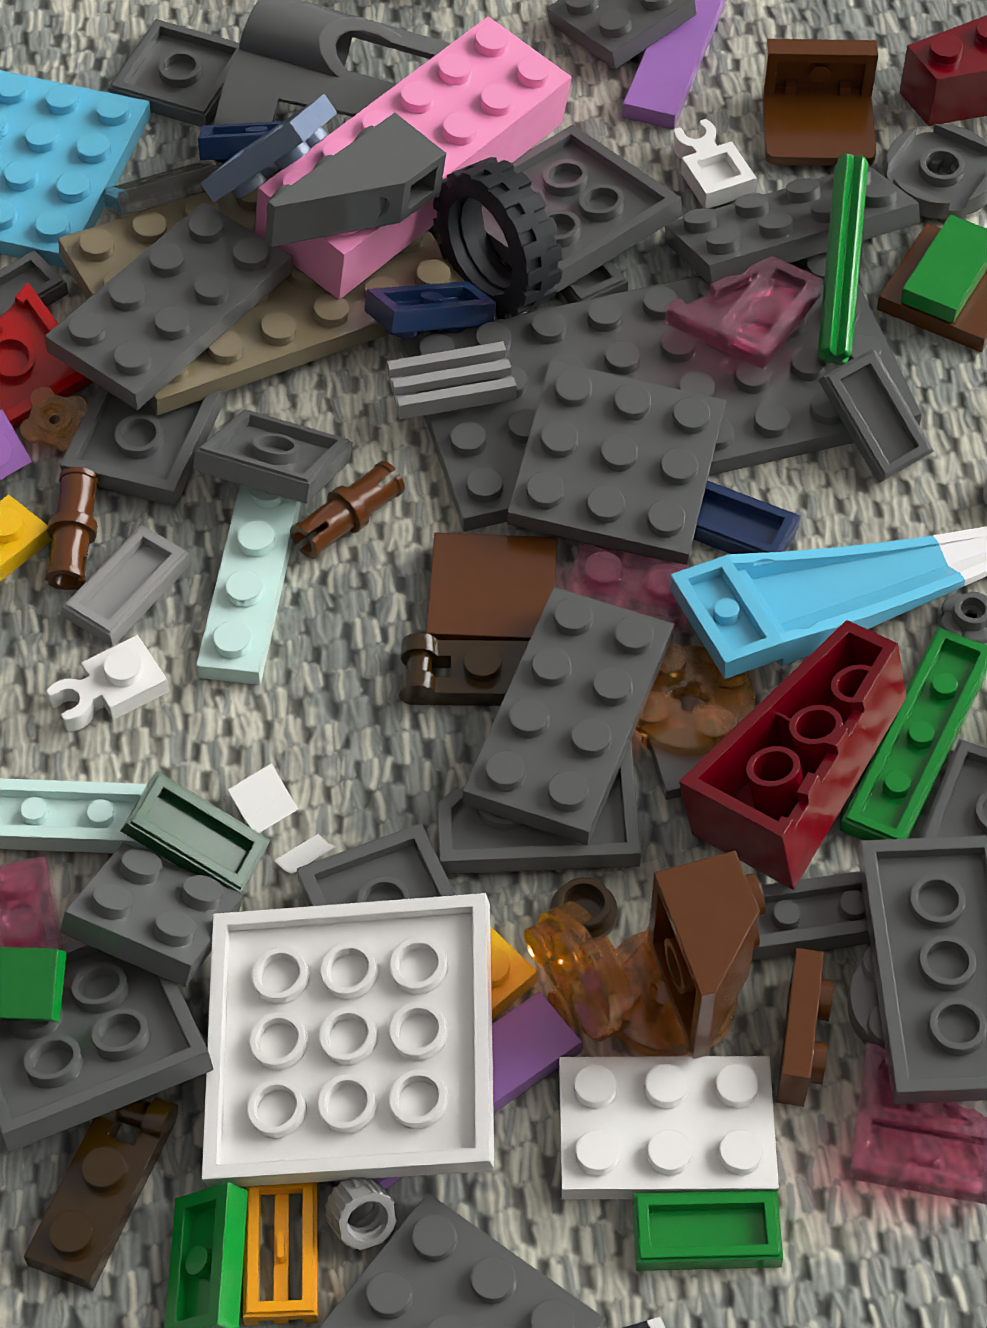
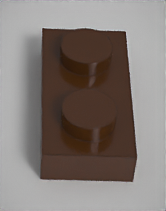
(808, 1001)

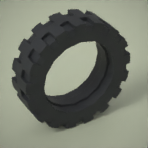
(524, 226)

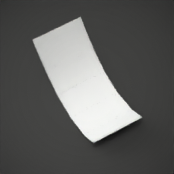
(264, 802)

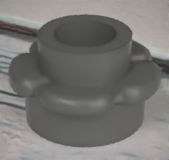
(955, 617)

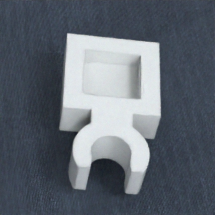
(712, 171)
(114, 680)

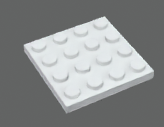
(350, 1042)

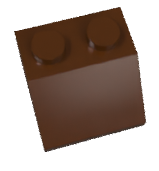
(704, 940)

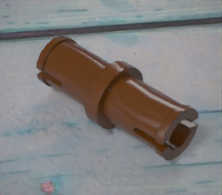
(347, 509)
(72, 528)

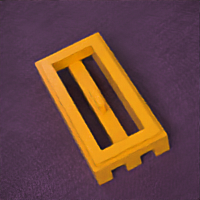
(281, 1308)

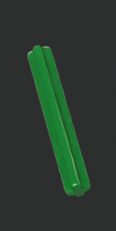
(843, 259)

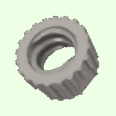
(374, 1226)

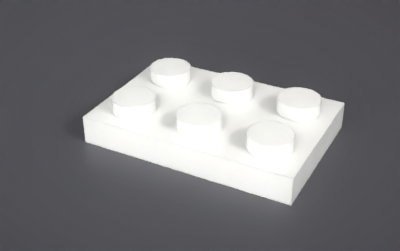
(665, 1125)

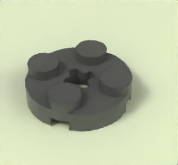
(950, 147)

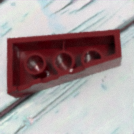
(948, 74)
(797, 755)

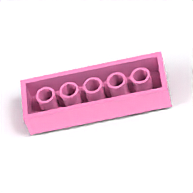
(473, 101)

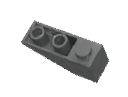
(364, 186)

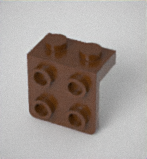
(818, 100)

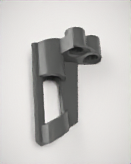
(300, 52)

